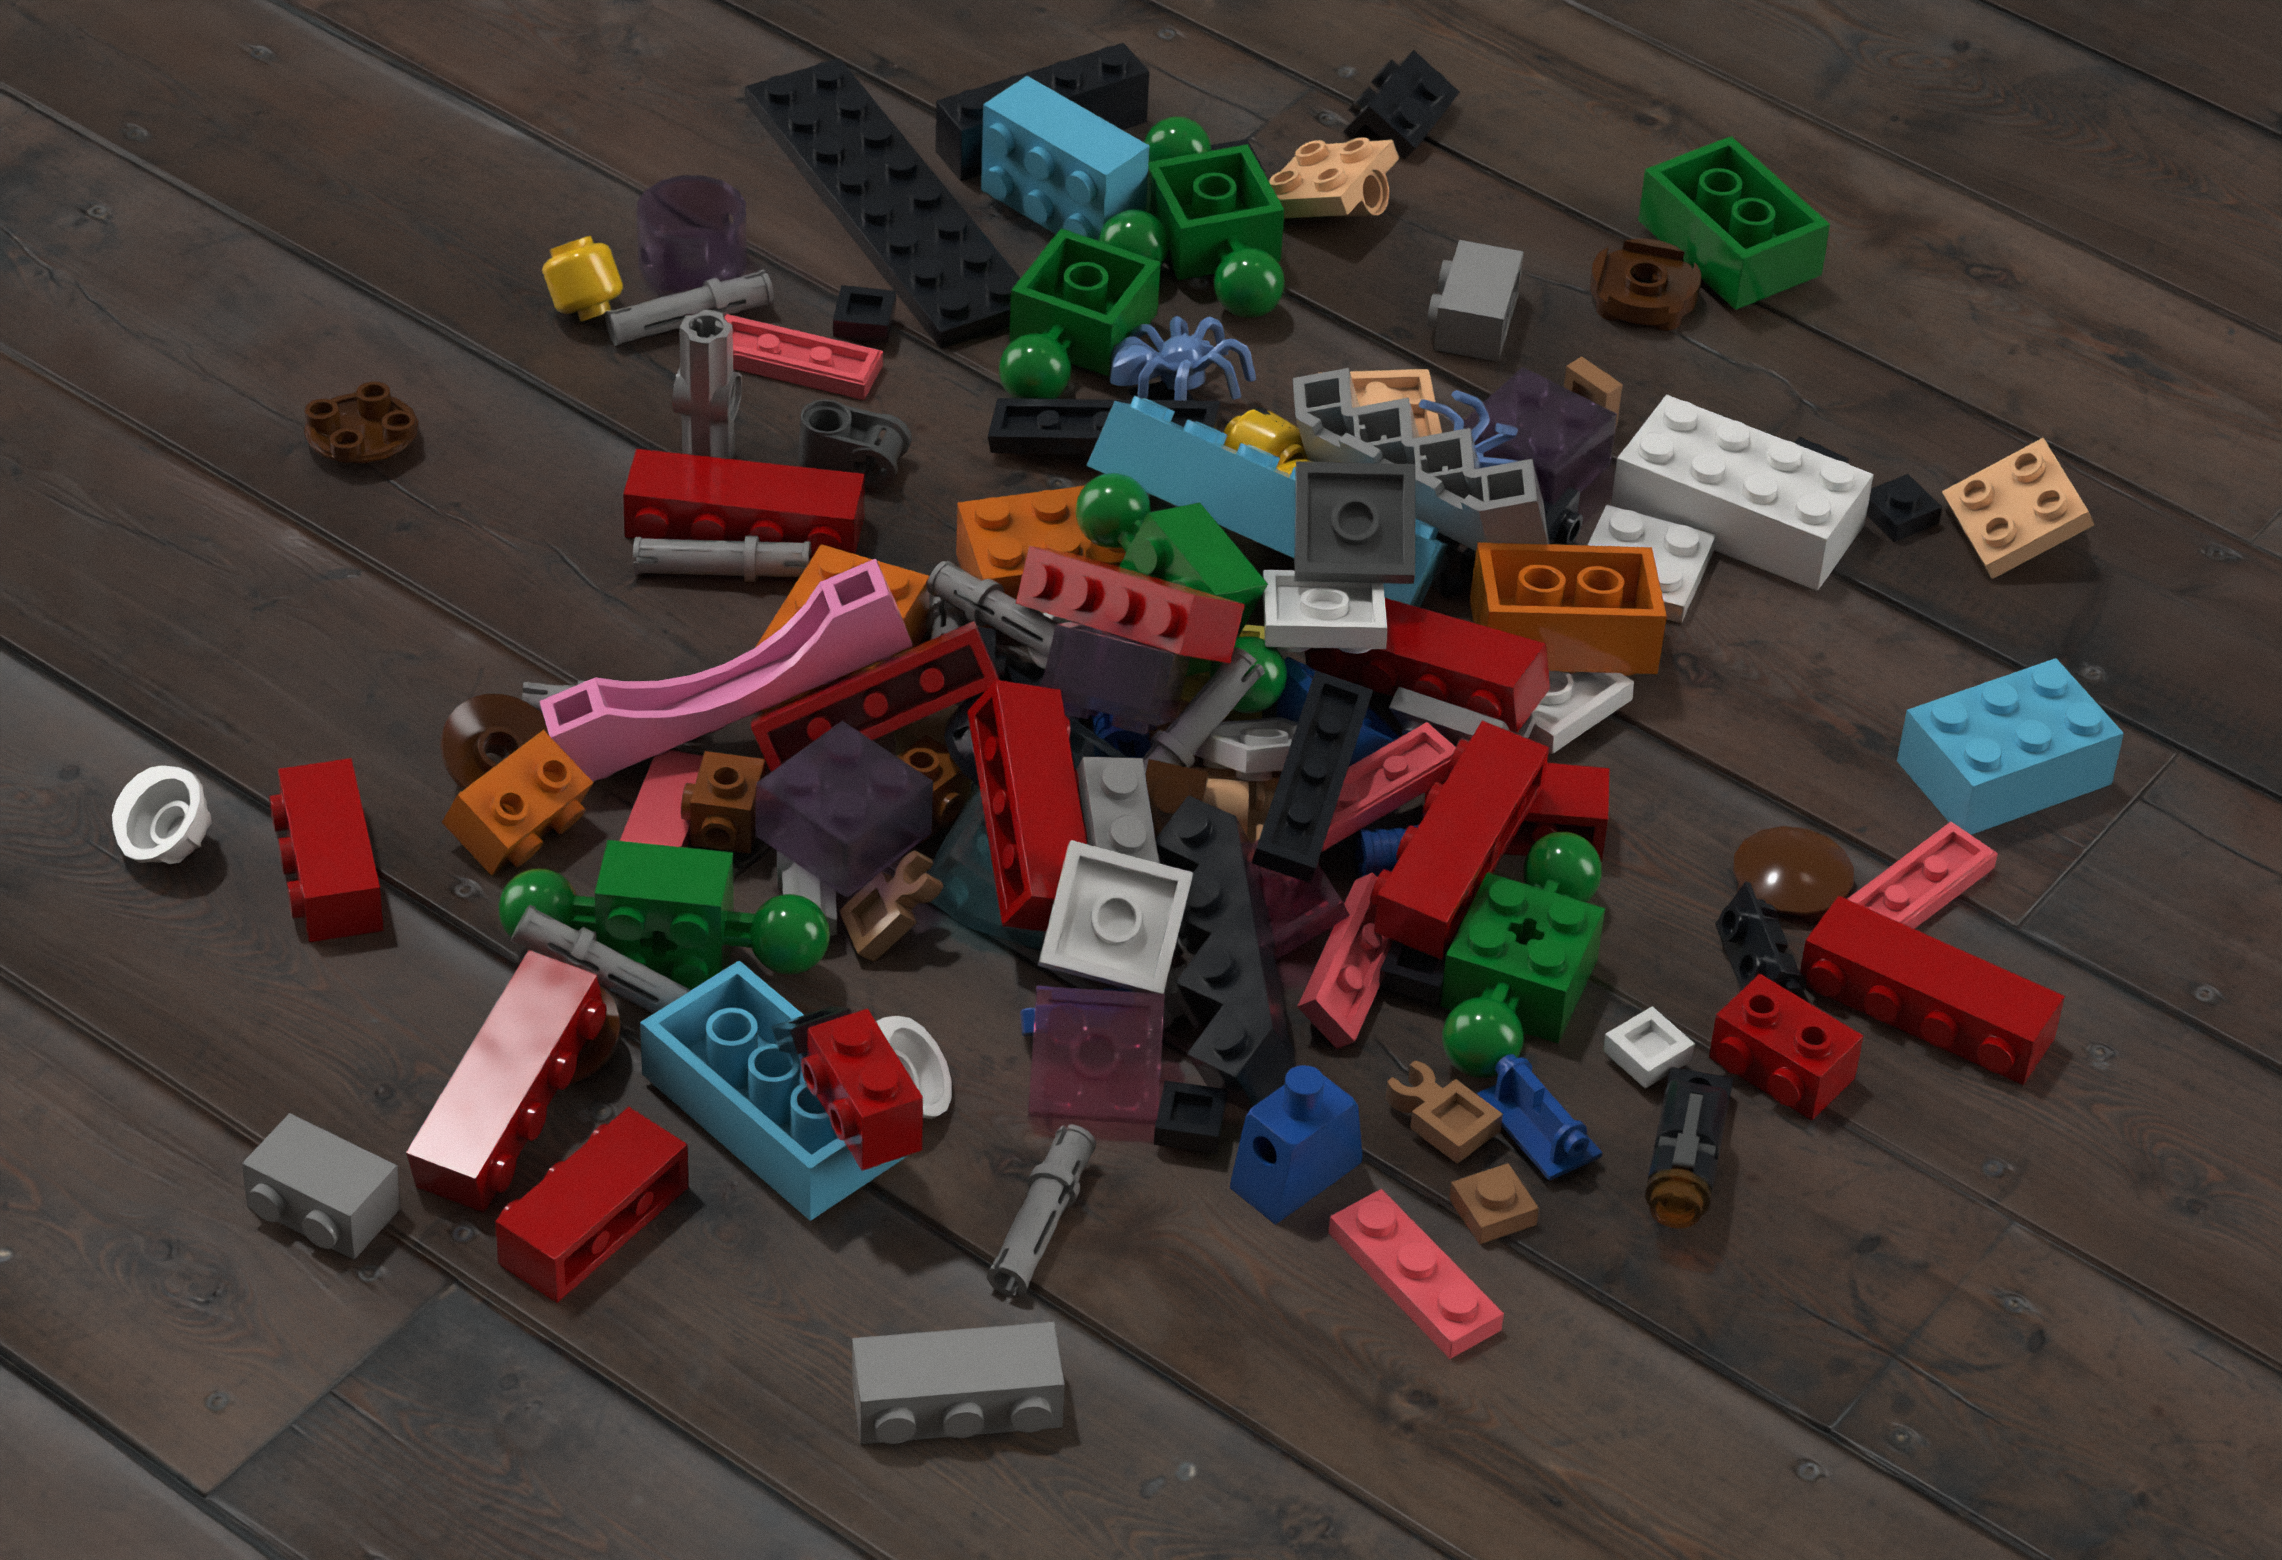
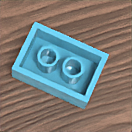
(1059, 160)
(2009, 747)

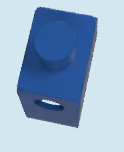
(1296, 1144)

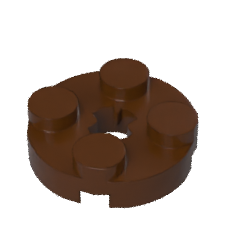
(1661, 303)

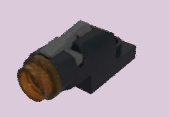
(1687, 1146)

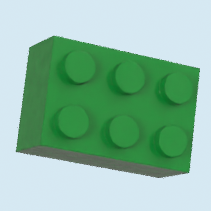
(1734, 222)

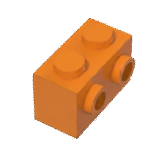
(518, 804)

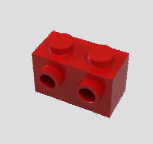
(1785, 1046)
(864, 1089)

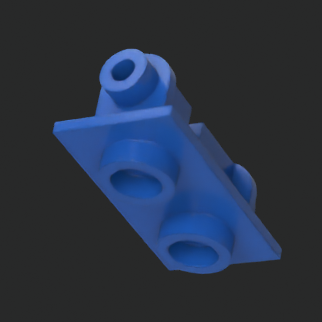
(1538, 1120)

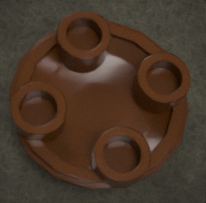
(360, 425)
(1794, 870)

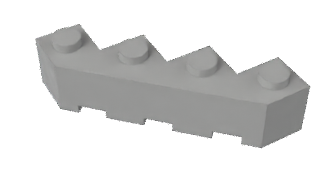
(1450, 487)

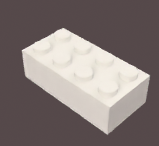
(1751, 489)

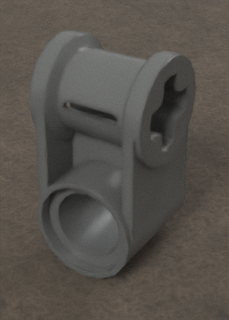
(849, 441)

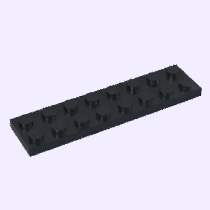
(887, 200)

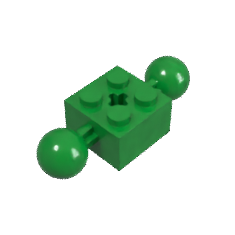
(1216, 215)
(1082, 303)
(1188, 550)
(674, 912)
(1522, 955)

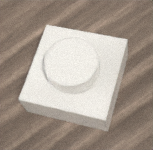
(1648, 1047)

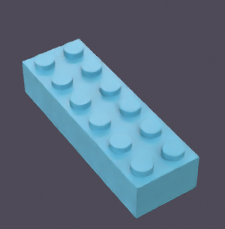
(1234, 486)

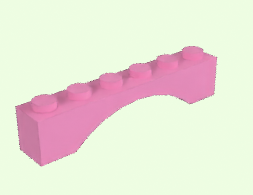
(837, 631)

